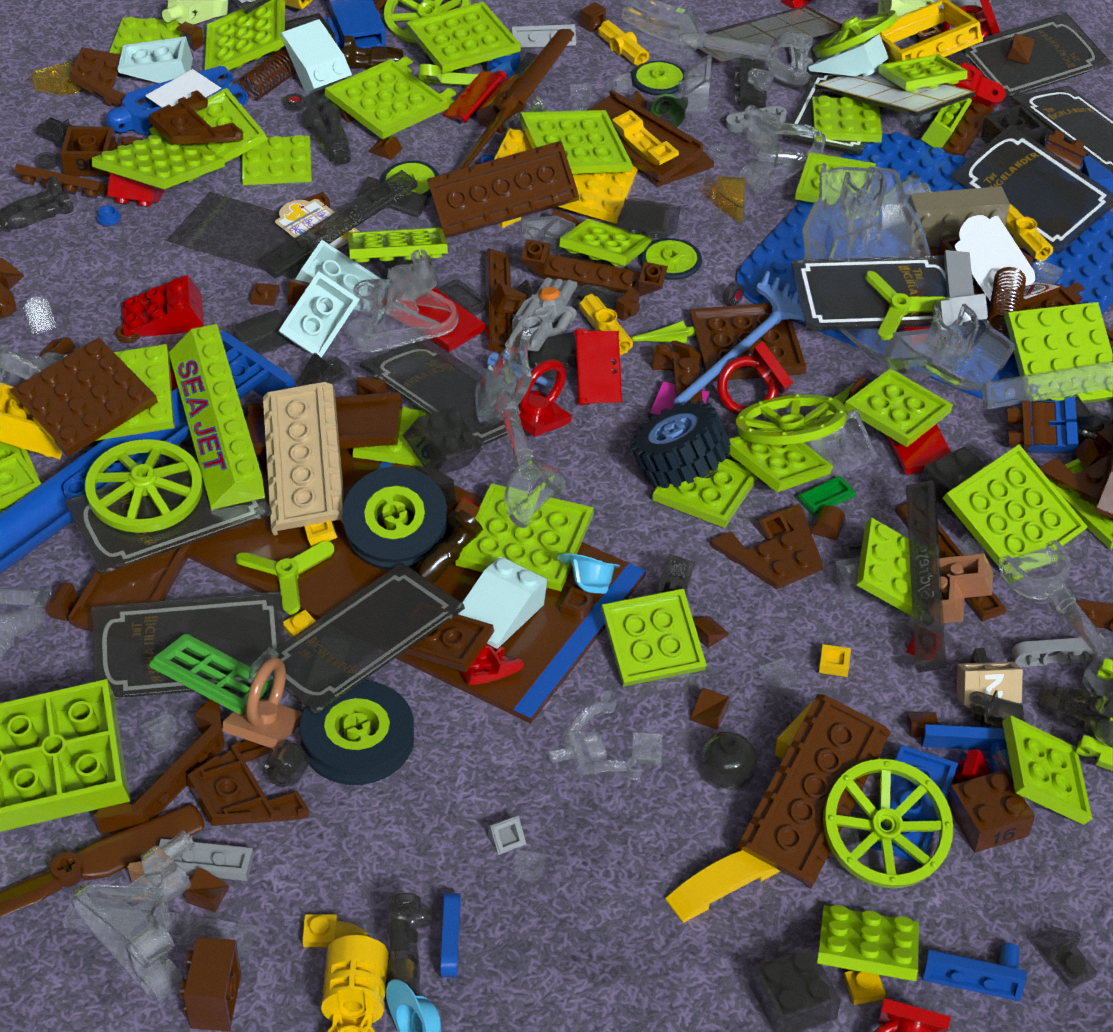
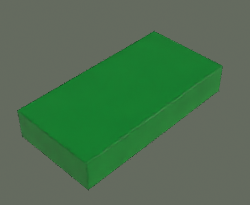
(829, 493)

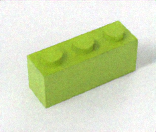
(945, 123)

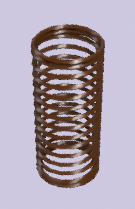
(285, 67)
(1019, 291)

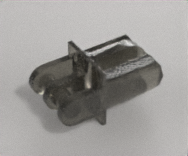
(53, 130)
(993, 709)

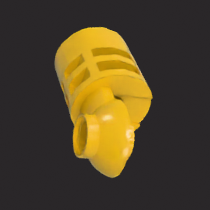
(354, 983)

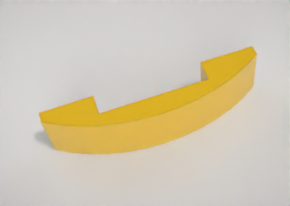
(642, 141)
(716, 882)

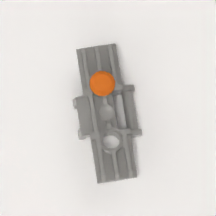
(544, 309)

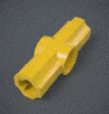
(623, 43)
(1026, 235)
(604, 320)

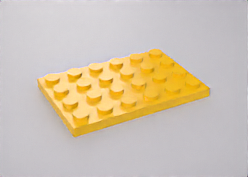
(599, 194)

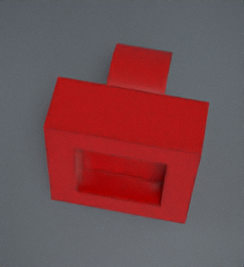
(972, 767)

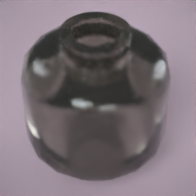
(286, 764)

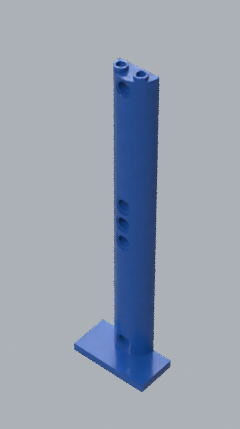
(44, 509)

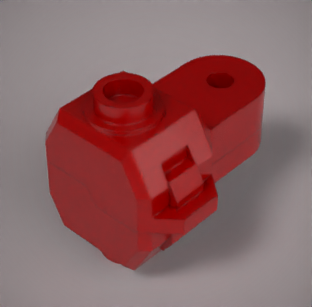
(986, 91)

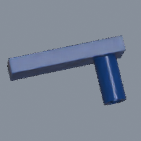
(965, 738)
(979, 976)

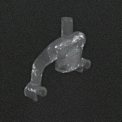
(587, 748)

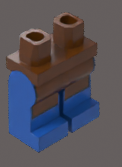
(1071, 153)
(1044, 426)

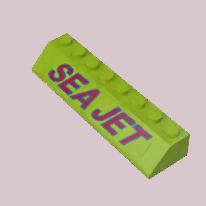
(216, 419)

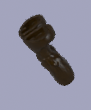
(370, 57)
(443, 554)

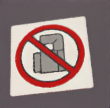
(1037, 288)

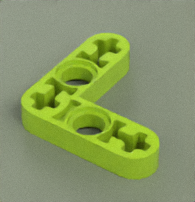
(432, 75)

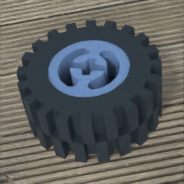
(680, 444)

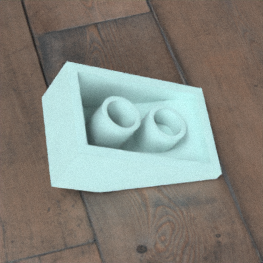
(315, 56)
(156, 59)
(855, 60)
(334, 266)
(318, 315)
(506, 598)

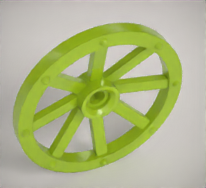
(422, 10)
(854, 31)
(791, 427)
(143, 481)
(892, 819)

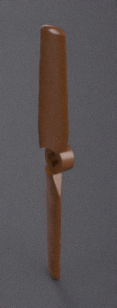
(521, 89)
(100, 858)

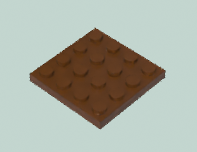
(724, 327)
(83, 396)

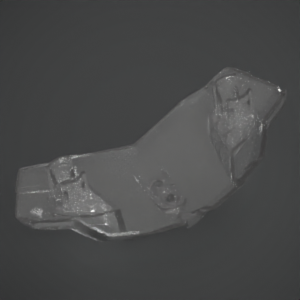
(867, 217)

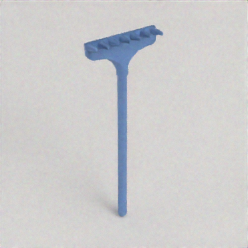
(782, 308)

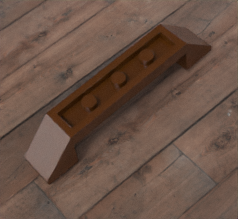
(620, 280)
(173, 781)

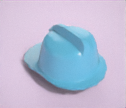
(589, 573)
(410, 1011)

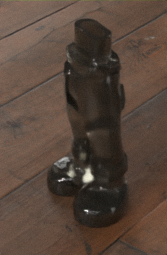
(332, 142)
(36, 208)
(1069, 707)
(404, 919)

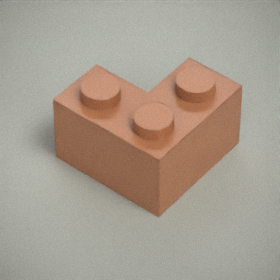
(962, 579)

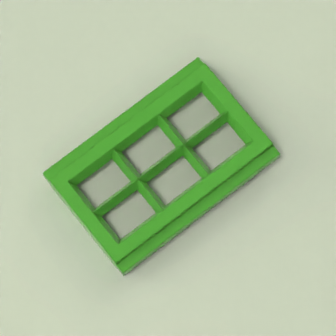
(190, 679)

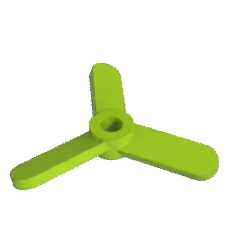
(899, 305)
(288, 570)

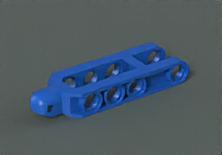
(136, 116)

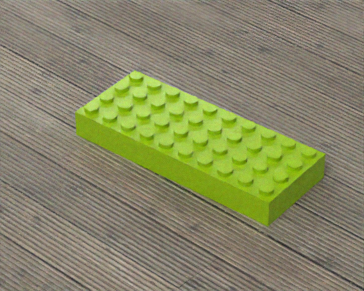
(60, 755)

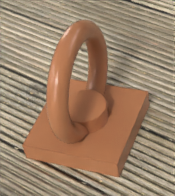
(265, 720)

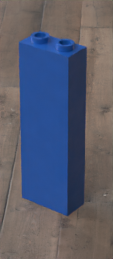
(358, 20)

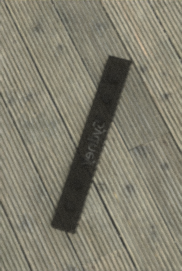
(338, 223)
(925, 577)

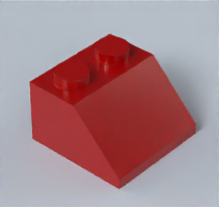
(126, 188)

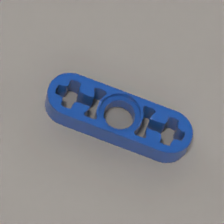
(450, 935)

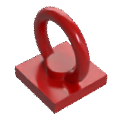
(985, 16)
(766, 367)
(538, 411)
(908, 1018)

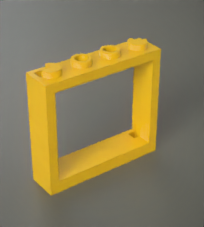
(963, 35)

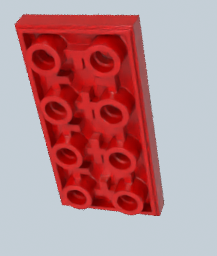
(466, 329)
(921, 452)

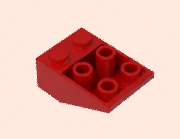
(164, 309)

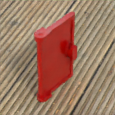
(474, 95)
(594, 369)

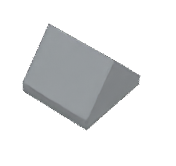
(506, 834)

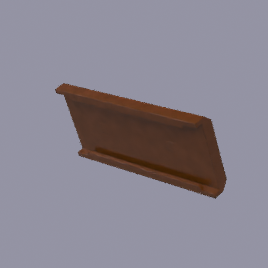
(688, 147)
(503, 189)
(361, 421)
(135, 583)
(789, 819)

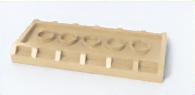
(303, 456)

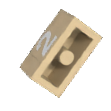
(988, 677)

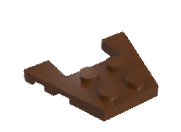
(97, 73)
(184, 126)
(1086, 481)
(779, 559)
(232, 794)

